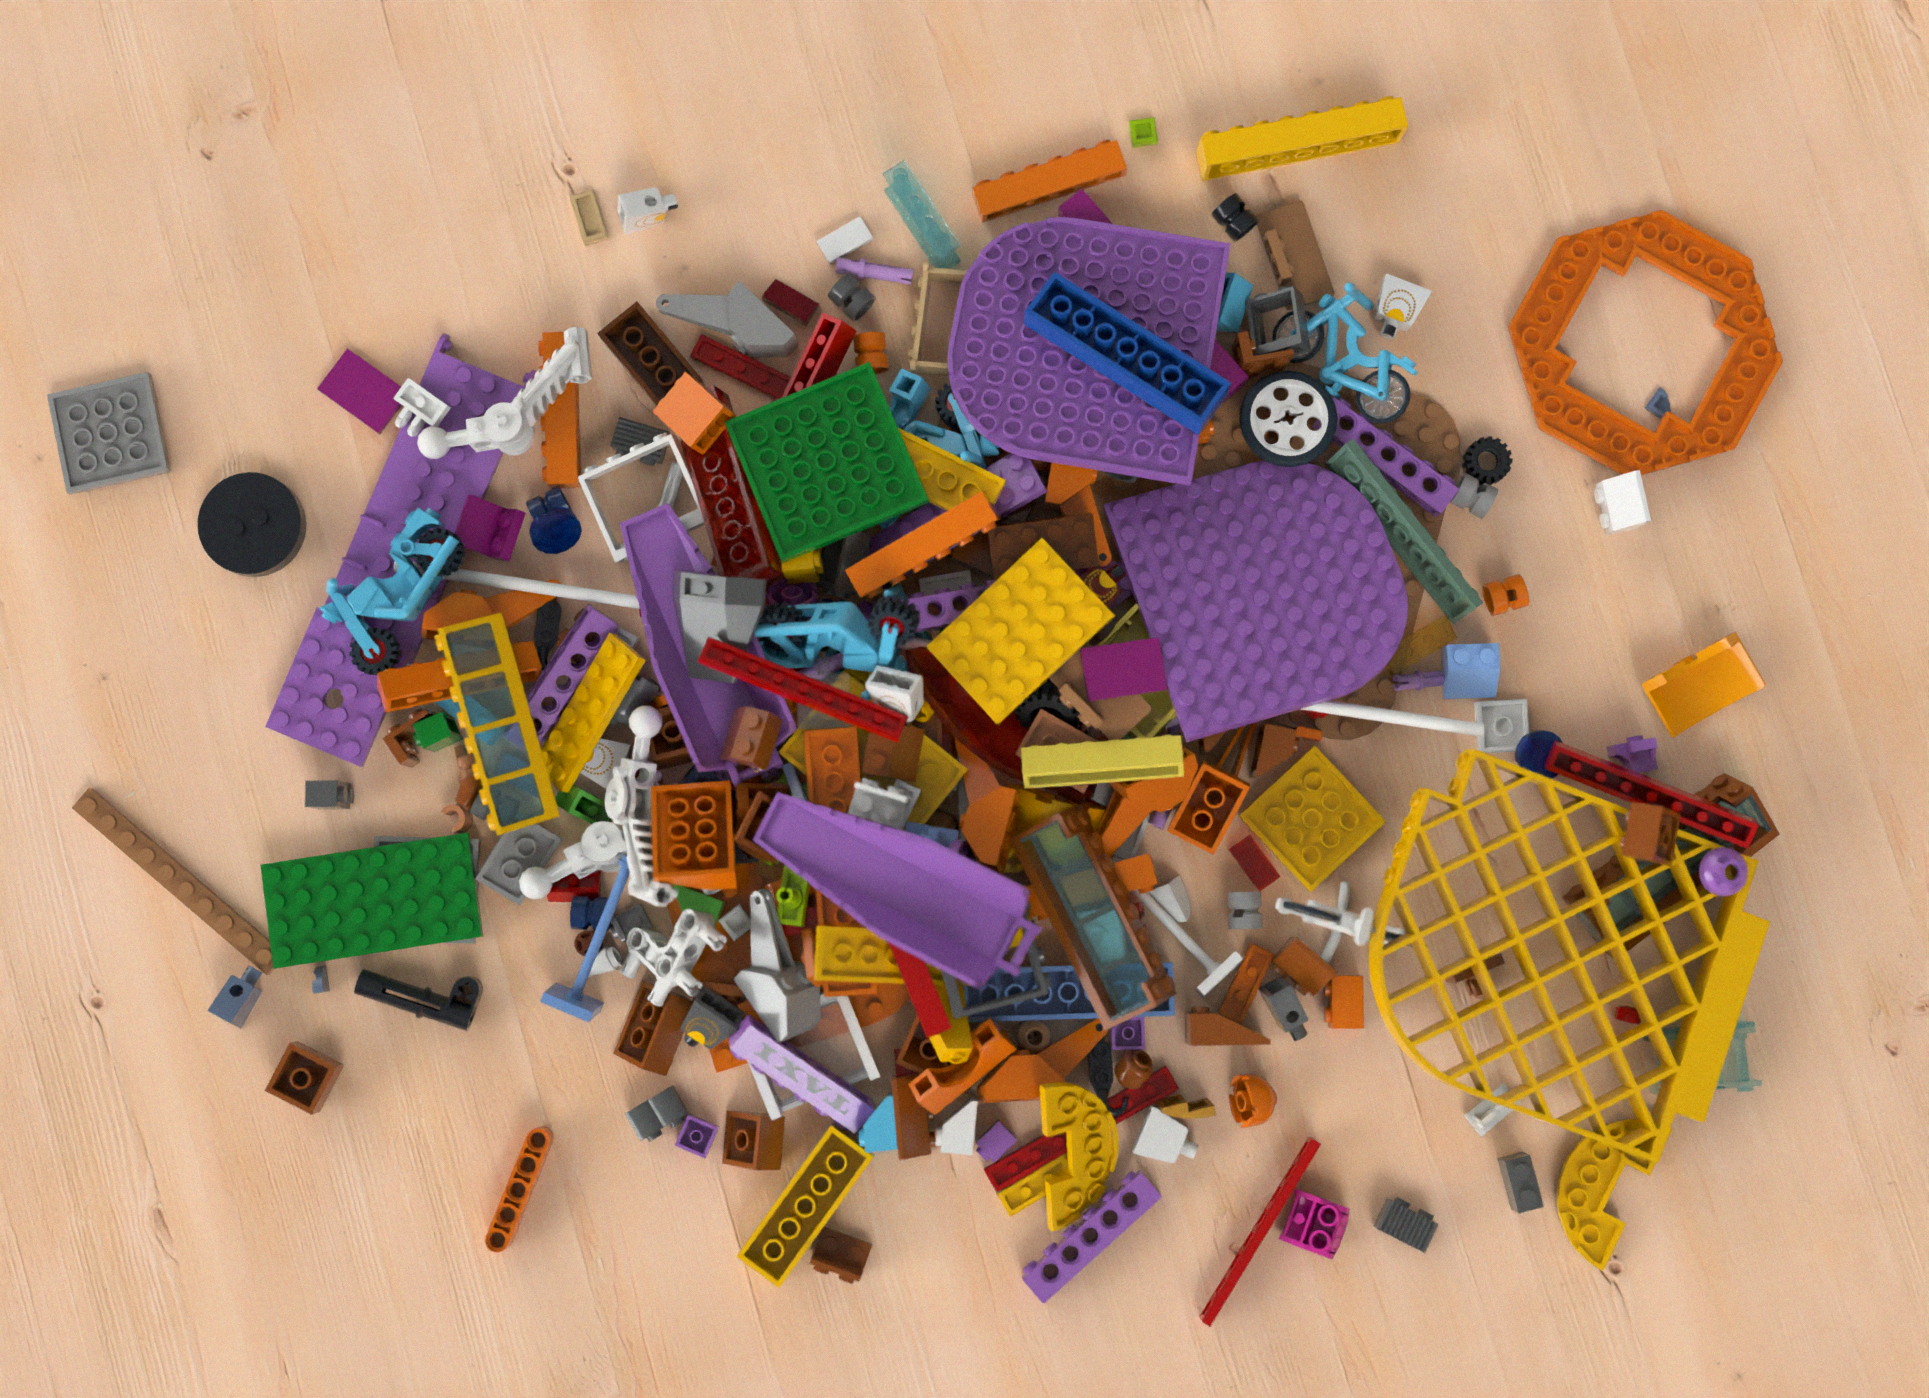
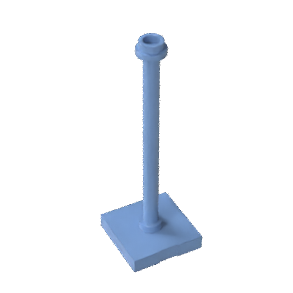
(573, 1000)

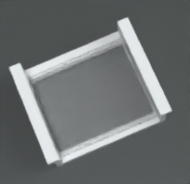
(834, 1043)

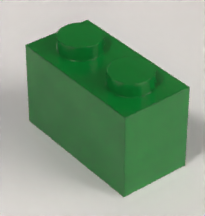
(436, 732)

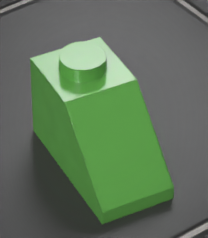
(582, 805)
(698, 901)

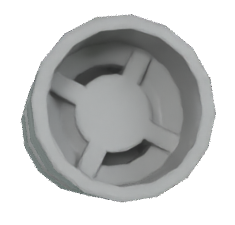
(1474, 496)
(1244, 910)

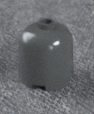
(640, 693)

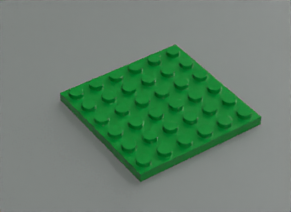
(826, 462)

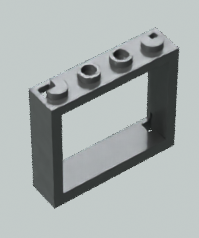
(1042, 982)

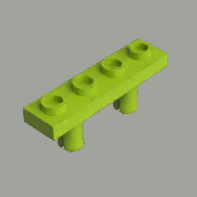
(792, 899)

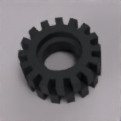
(1498, 450)

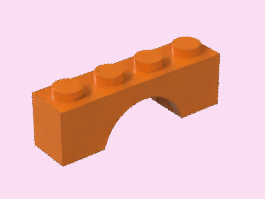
(940, 1086)

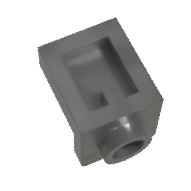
(630, 919)

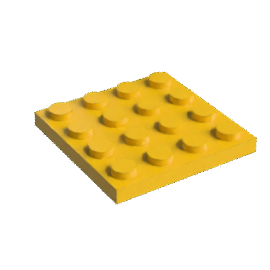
(1312, 819)

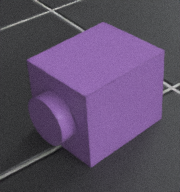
(995, 1141)

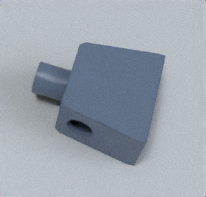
(230, 1005)

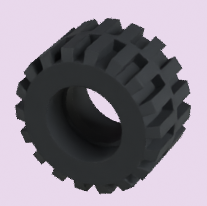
(1048, 699)

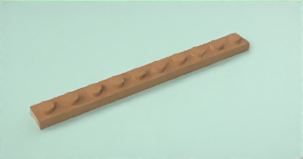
(176, 879)

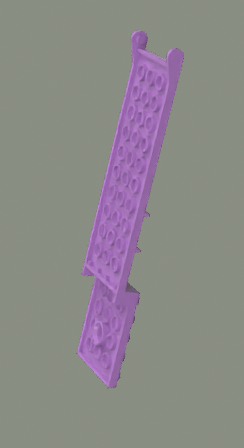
(404, 485)

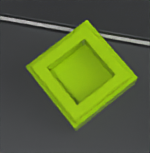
(1143, 132)

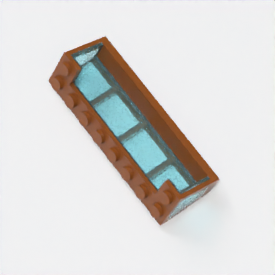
(1662, 887)
(1093, 916)

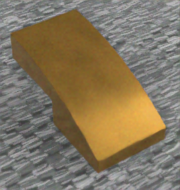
(1178, 1107)

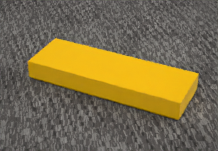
(1031, 1187)

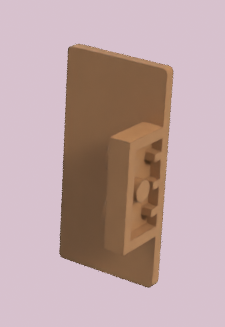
(1294, 252)

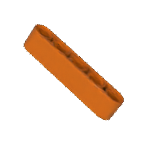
(513, 1200)

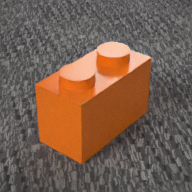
(1345, 1002)

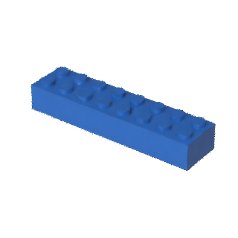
(1126, 353)

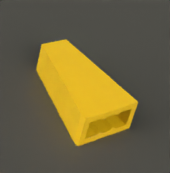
(955, 1043)

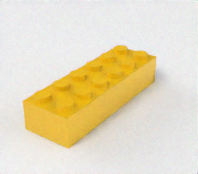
(805, 1205)

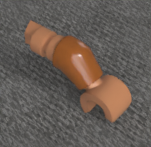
(467, 791)

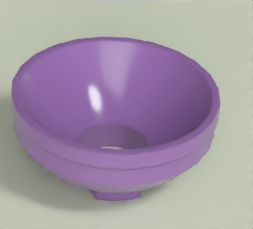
(1713, 868)

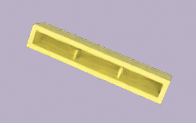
(1102, 761)

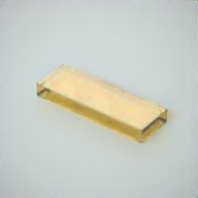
(1421, 644)

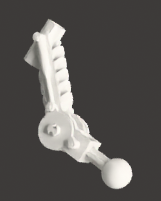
(512, 424)
(630, 806)
(599, 849)

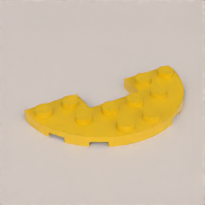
(1090, 1149)
(1585, 1188)

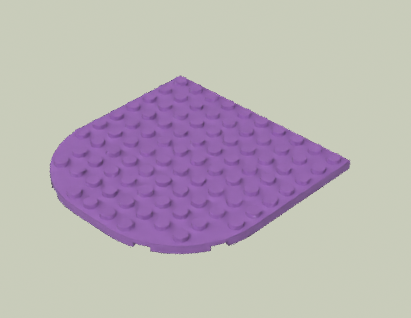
(1045, 400)
(1261, 590)

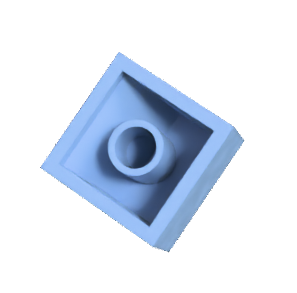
(1470, 670)

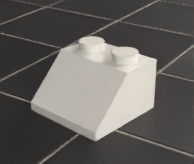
(1622, 503)
(959, 1130)

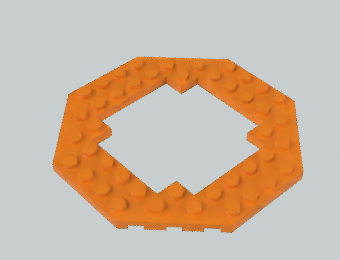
(1696, 262)

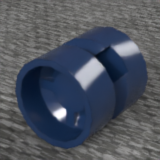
(553, 499)
(586, 912)

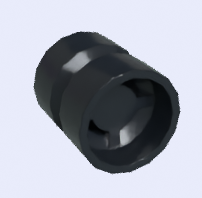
(1235, 217)

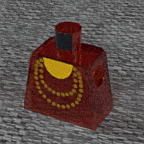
(1104, 583)

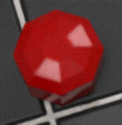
(1627, 1014)

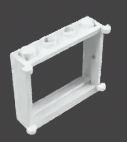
(690, 521)

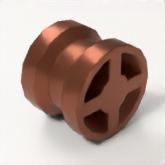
(583, 941)

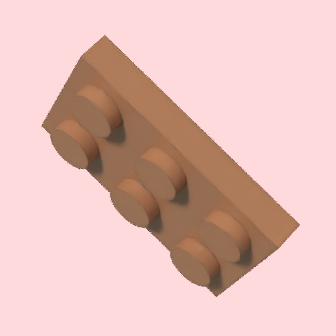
(1051, 730)

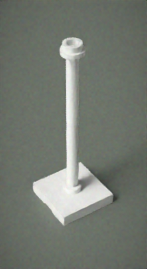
(1216, 971)

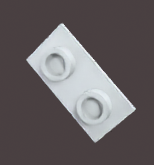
(1488, 1114)

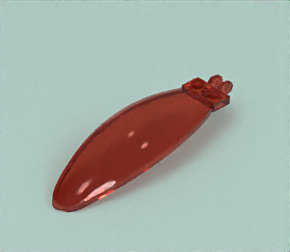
(973, 726)

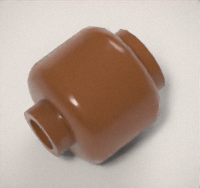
(1133, 1069)

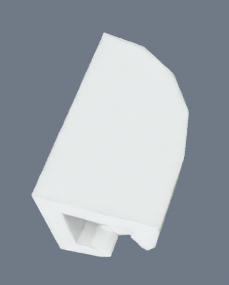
(1173, 899)

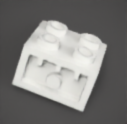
(877, 804)

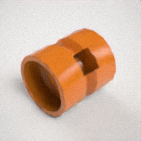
(870, 349)
(1496, 595)

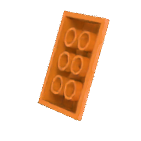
(694, 835)

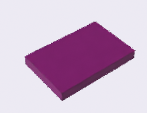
(362, 391)
(1123, 669)

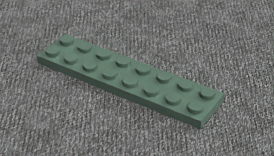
(1406, 534)

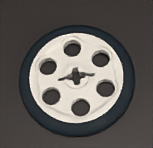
(1281, 452)

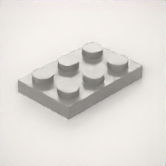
(515, 854)

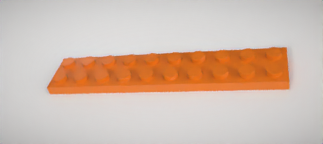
(831, 779)

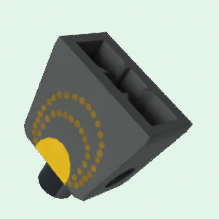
(1283, 1000)
(710, 1019)

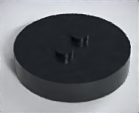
(251, 524)

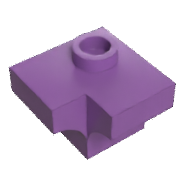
(1636, 754)

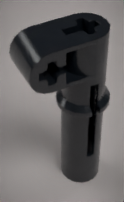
(451, 1011)

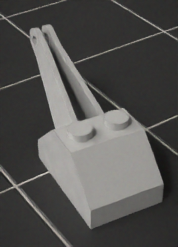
(739, 315)
(775, 981)

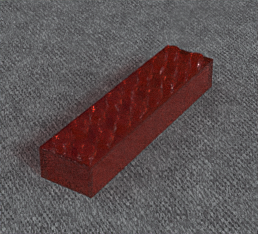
(730, 509)

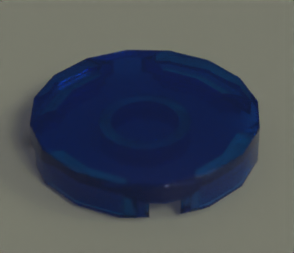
(555, 531)
(1534, 750)

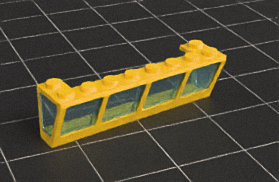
(497, 723)

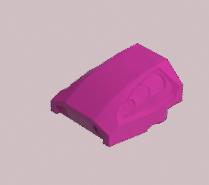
(1315, 1224)

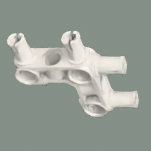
(672, 960)

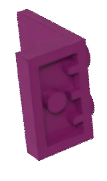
(489, 528)

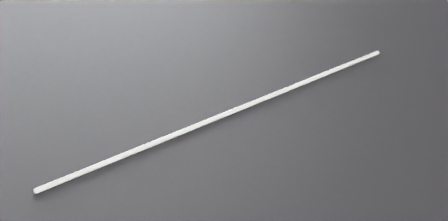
(631, 601)

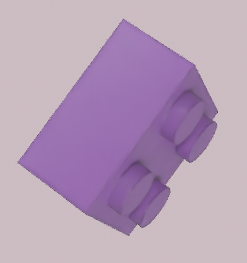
(1128, 1035)
(697, 1135)

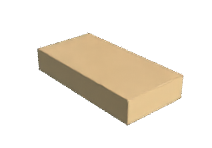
(589, 217)

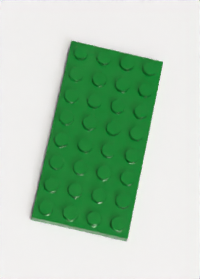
(371, 900)

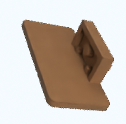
(1111, 716)

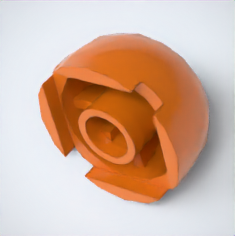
(1252, 1100)

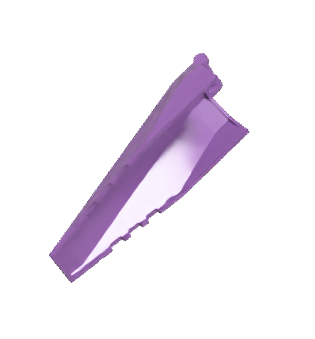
(702, 707)
(903, 887)

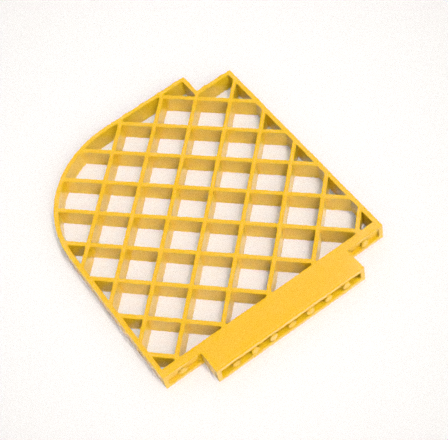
(1708, 1009)

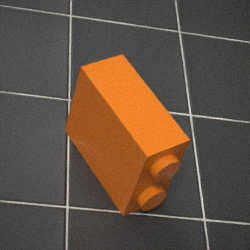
(693, 413)

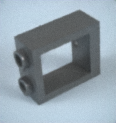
(1266, 302)
(839, 557)

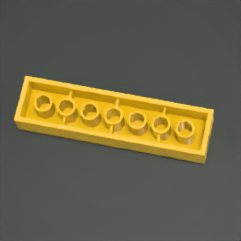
(1301, 138)

